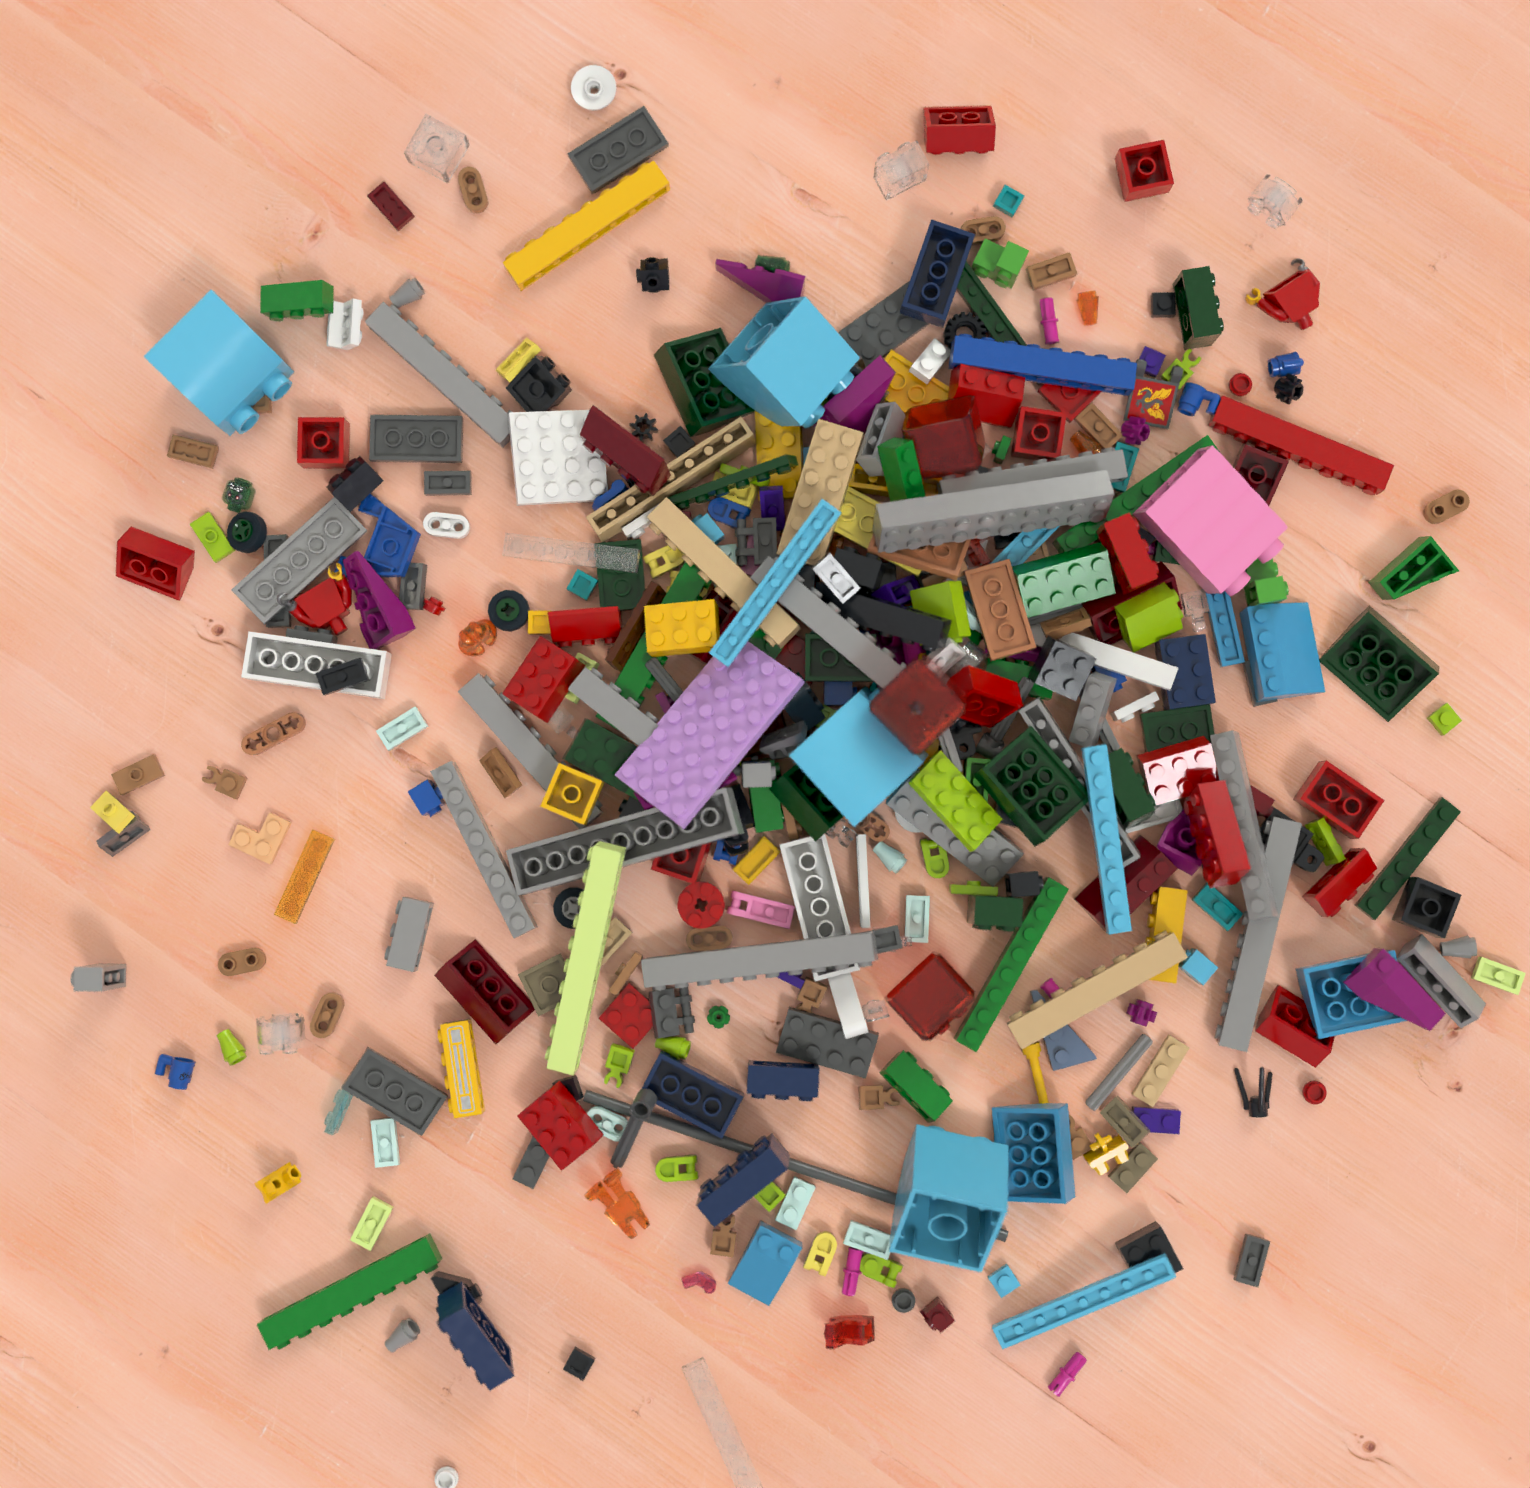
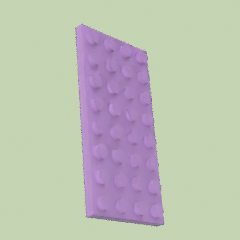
(708, 732)

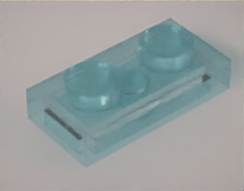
(334, 1119)

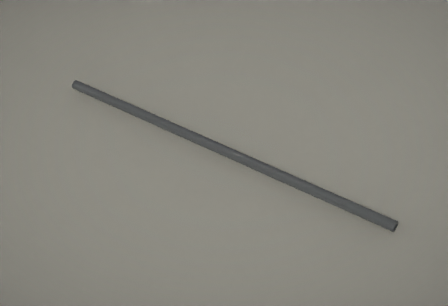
(739, 1147)

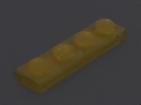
(304, 876)

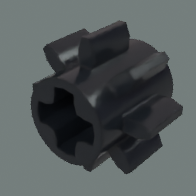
(1288, 388)
(648, 432)

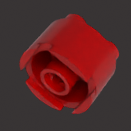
(696, 917)

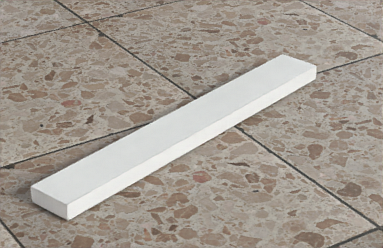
(1117, 659)

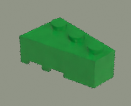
(1413, 568)

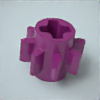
(1135, 430)
(1141, 1012)

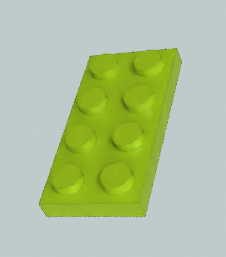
(955, 801)

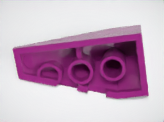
(761, 283)
(857, 402)
(381, 611)
(1179, 844)
(1389, 986)

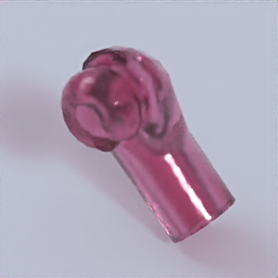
(702, 1280)

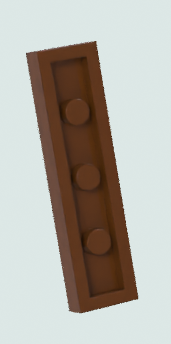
(634, 628)

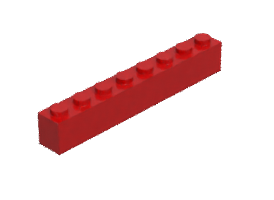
(1301, 446)

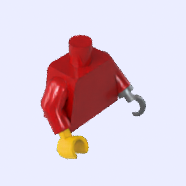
(1291, 298)
(323, 604)

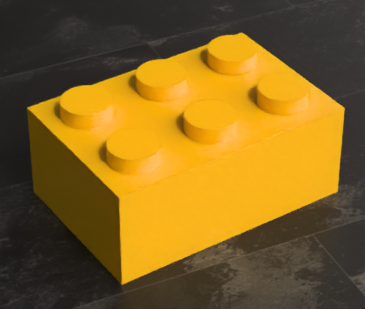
(681, 627)

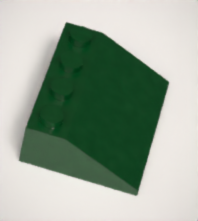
(696, 391)
(1379, 664)
(1033, 786)

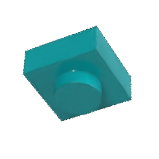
(1008, 201)
(582, 584)

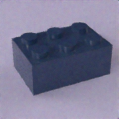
(1194, 678)
(783, 1080)

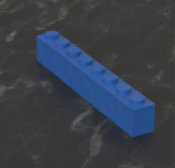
(1045, 365)

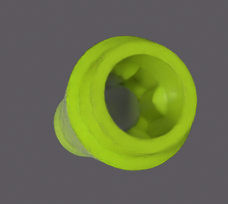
(674, 1046)
(231, 1048)

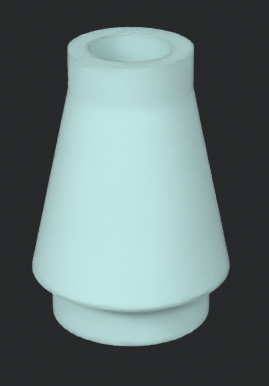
(890, 857)

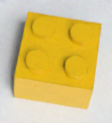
(572, 794)

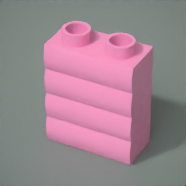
(1212, 522)

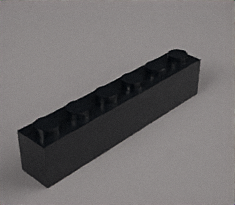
(891, 618)

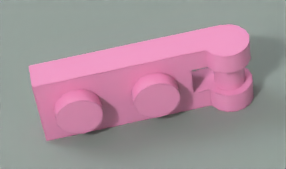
(762, 909)

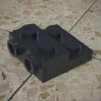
(539, 385)

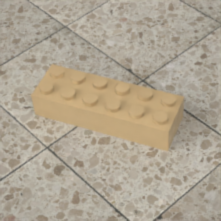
(825, 477)

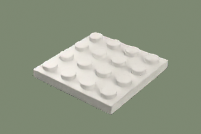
(551, 460)

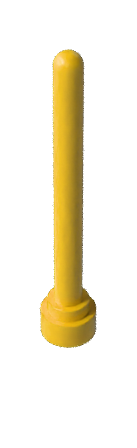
(1032, 1053)

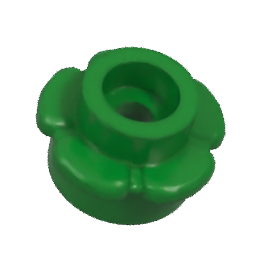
(723, 1012)

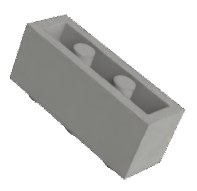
(883, 426)
(1092, 709)
(408, 934)
(99, 977)

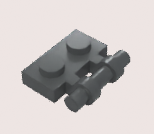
(764, 540)
(665, 1014)

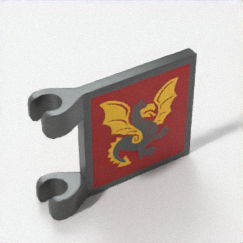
(1153, 397)

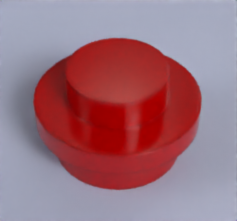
(1240, 384)
(434, 605)
(1314, 1092)

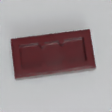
(390, 206)

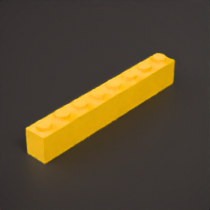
(586, 225)

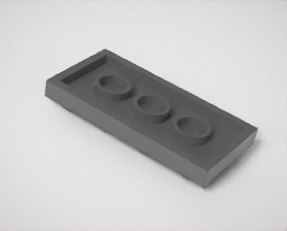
(618, 149)
(881, 328)
(416, 438)
(824, 1043)
(394, 1091)

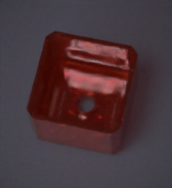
(946, 436)
(921, 682)
(931, 997)

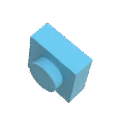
(1004, 1280)

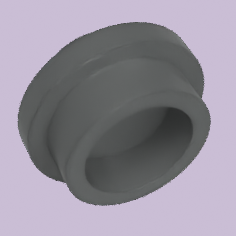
(903, 1300)

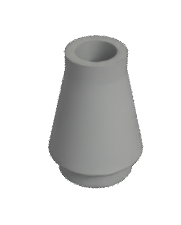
(407, 293)
(1461, 947)
(404, 1333)

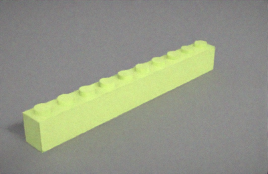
(585, 957)

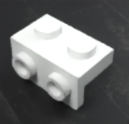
(344, 325)

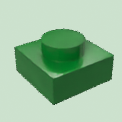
(1000, 449)

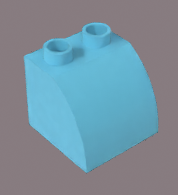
(787, 363)
(220, 364)
(856, 759)
(950, 1198)

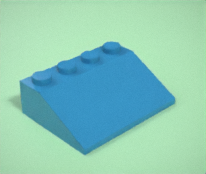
(1281, 650)
(1333, 1005)
(1037, 1151)

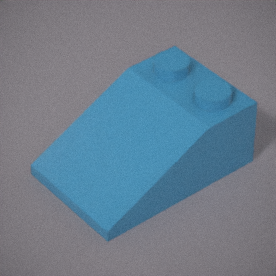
(765, 1263)

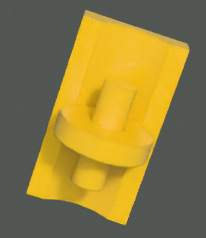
(1105, 1149)
(279, 1182)

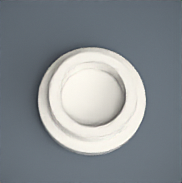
(446, 1477)

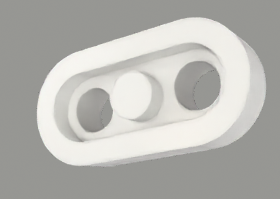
(447, 525)

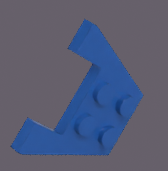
(391, 542)

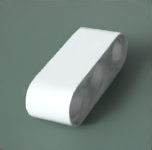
(848, 1005)

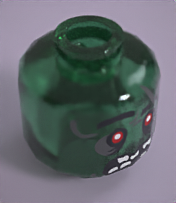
(238, 494)

